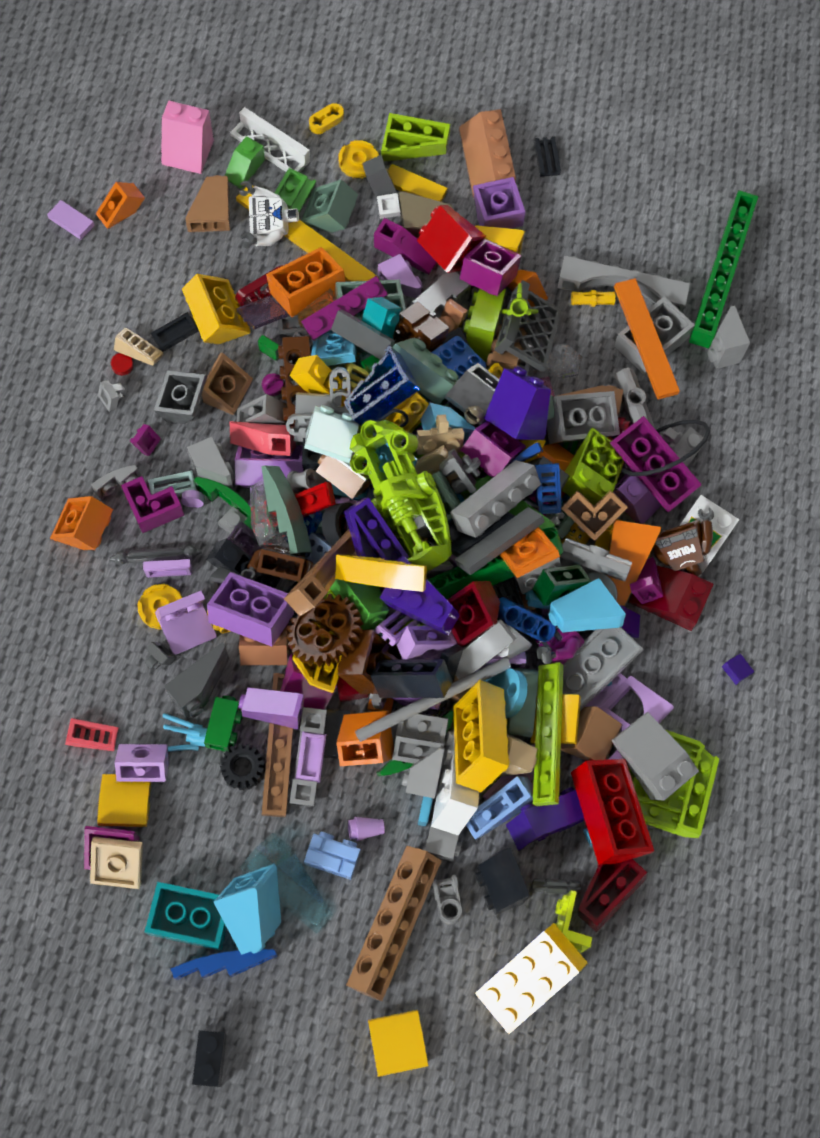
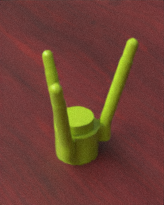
(519, 305)

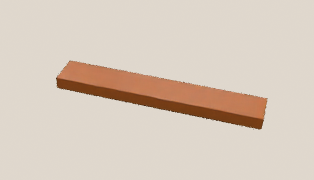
(646, 339)

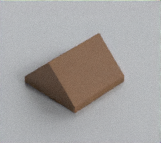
(225, 385)
(594, 735)

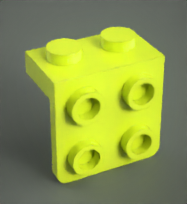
(564, 910)

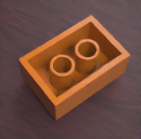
(304, 280)

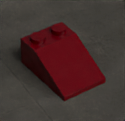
(682, 598)

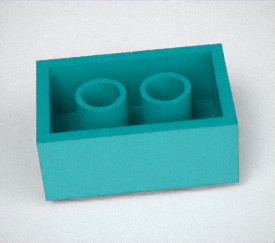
(186, 916)

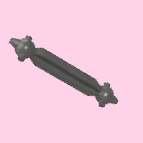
(162, 554)

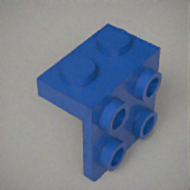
(458, 356)

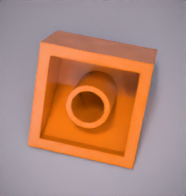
(82, 523)

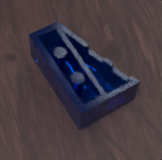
(382, 389)

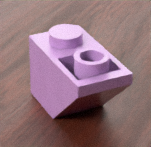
(400, 269)

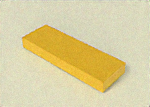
(412, 183)

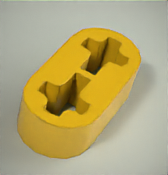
(324, 116)

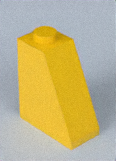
(507, 238)

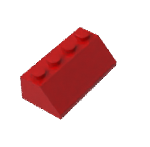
(611, 811)

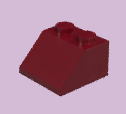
(477, 610)

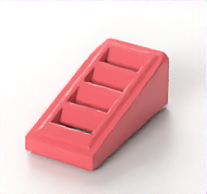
(80, 742)

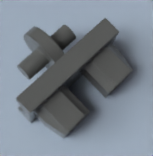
(455, 464)

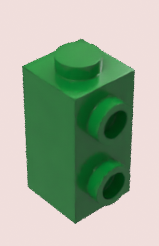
(222, 724)

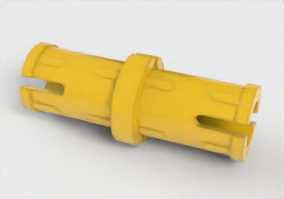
(593, 298)

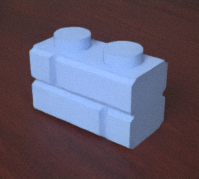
(332, 855)

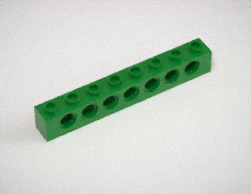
(723, 269)

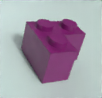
(150, 509)

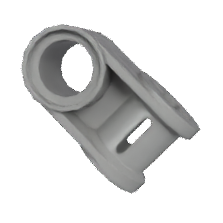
(304, 480)
(447, 894)

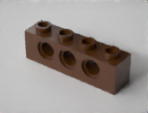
(291, 349)

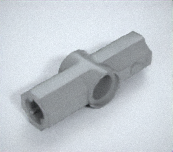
(628, 382)
(596, 559)

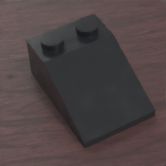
(502, 882)

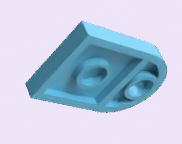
(510, 681)

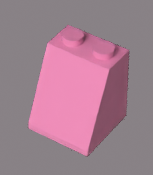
(186, 137)

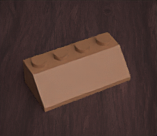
(486, 148)

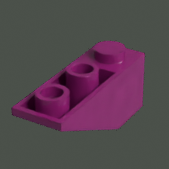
(397, 240)

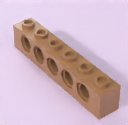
(394, 923)

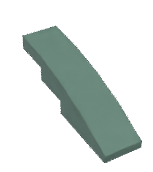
(283, 502)

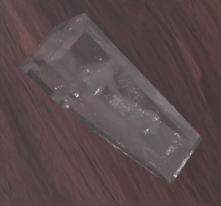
(264, 522)

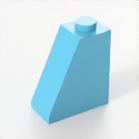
(587, 609)

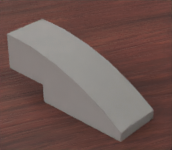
(484, 649)

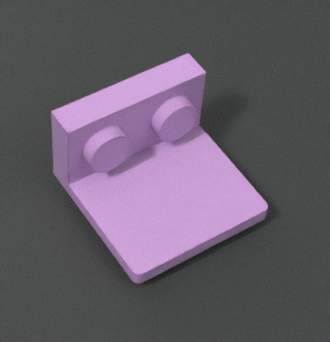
(185, 623)

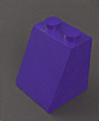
(520, 405)

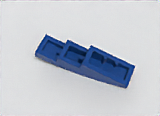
(231, 960)

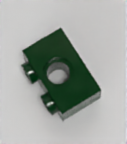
(558, 582)

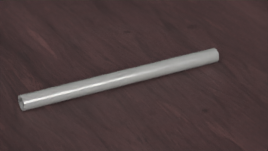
(425, 703)

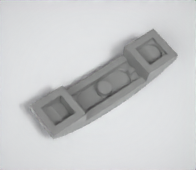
(304, 791)

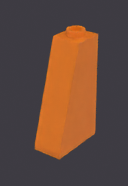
(631, 543)

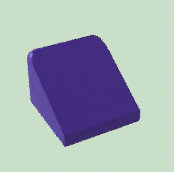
(737, 669)

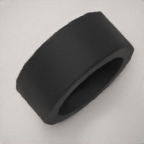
(330, 521)

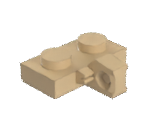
(440, 435)

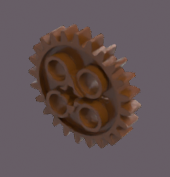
(317, 644)

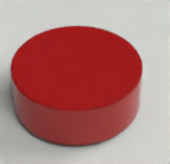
(121, 364)

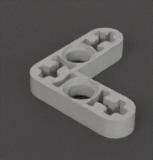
(337, 409)

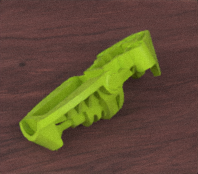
(403, 495)

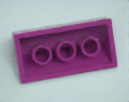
(646, 450)

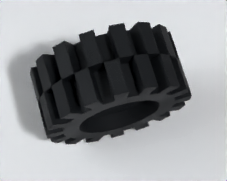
(235, 754)

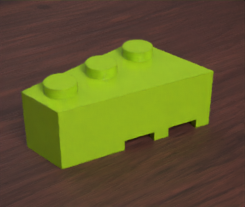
(413, 138)
(483, 321)

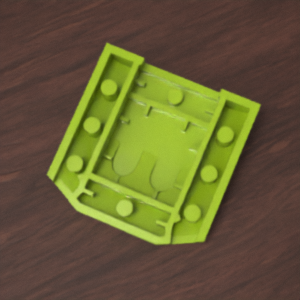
(687, 807)

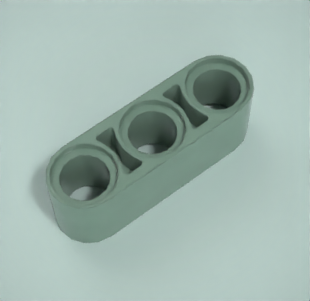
(523, 722)

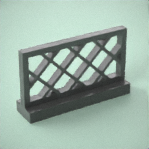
(511, 334)

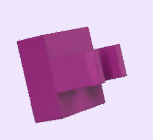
(145, 440)

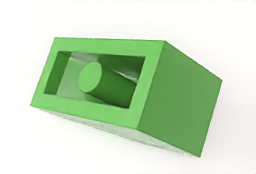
(245, 161)

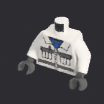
(267, 216)

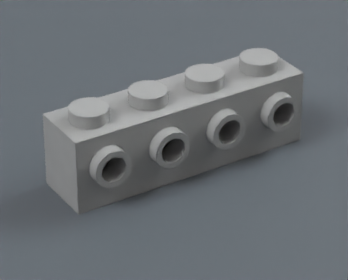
(495, 498)

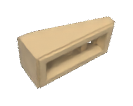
(136, 347)

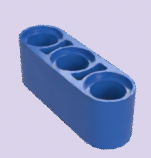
(525, 620)

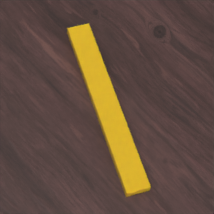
(310, 240)

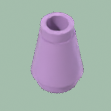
(364, 828)

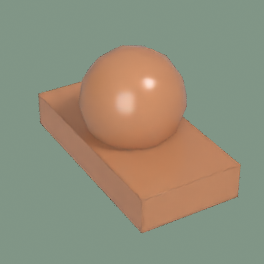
(453, 315)

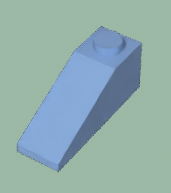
(501, 806)

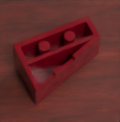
(609, 891)

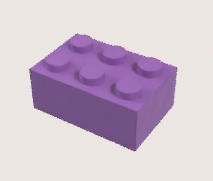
(250, 609)

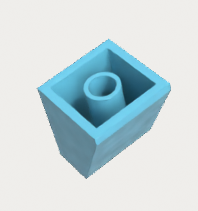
(251, 908)

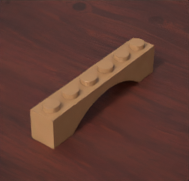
(320, 578)

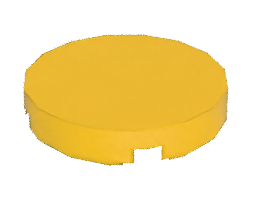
(352, 165)
(154, 598)

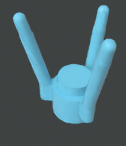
(195, 733)

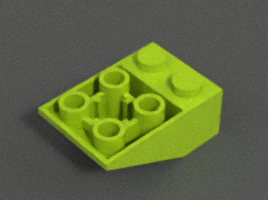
(593, 468)

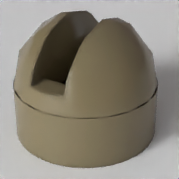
(476, 411)

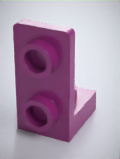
(648, 583)

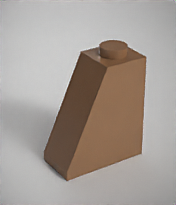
(211, 206)

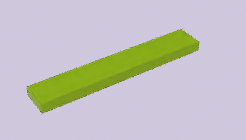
(548, 734)

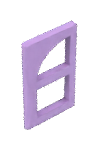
(652, 703)

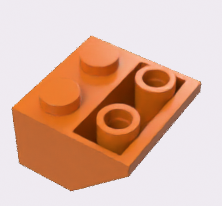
(370, 751)

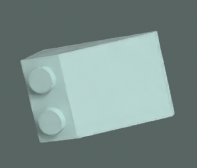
(331, 433)

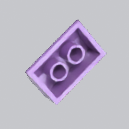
(249, 463)

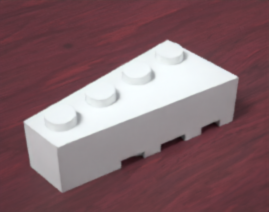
(454, 802)

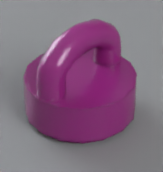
(272, 384)

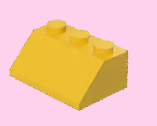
(214, 309)

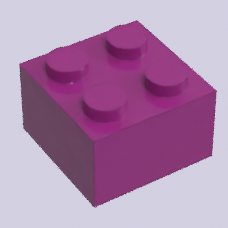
(490, 267)
(492, 448)

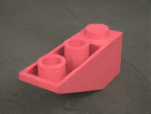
(264, 438)

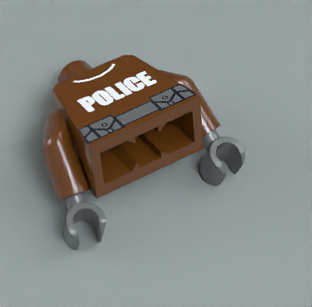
(686, 544)
(278, 562)

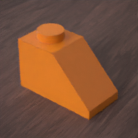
(120, 203)

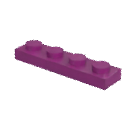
(352, 303)

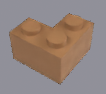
(592, 518)

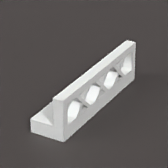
(275, 137)

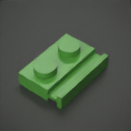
(295, 189)

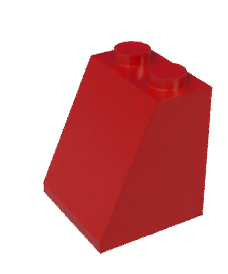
(449, 238)

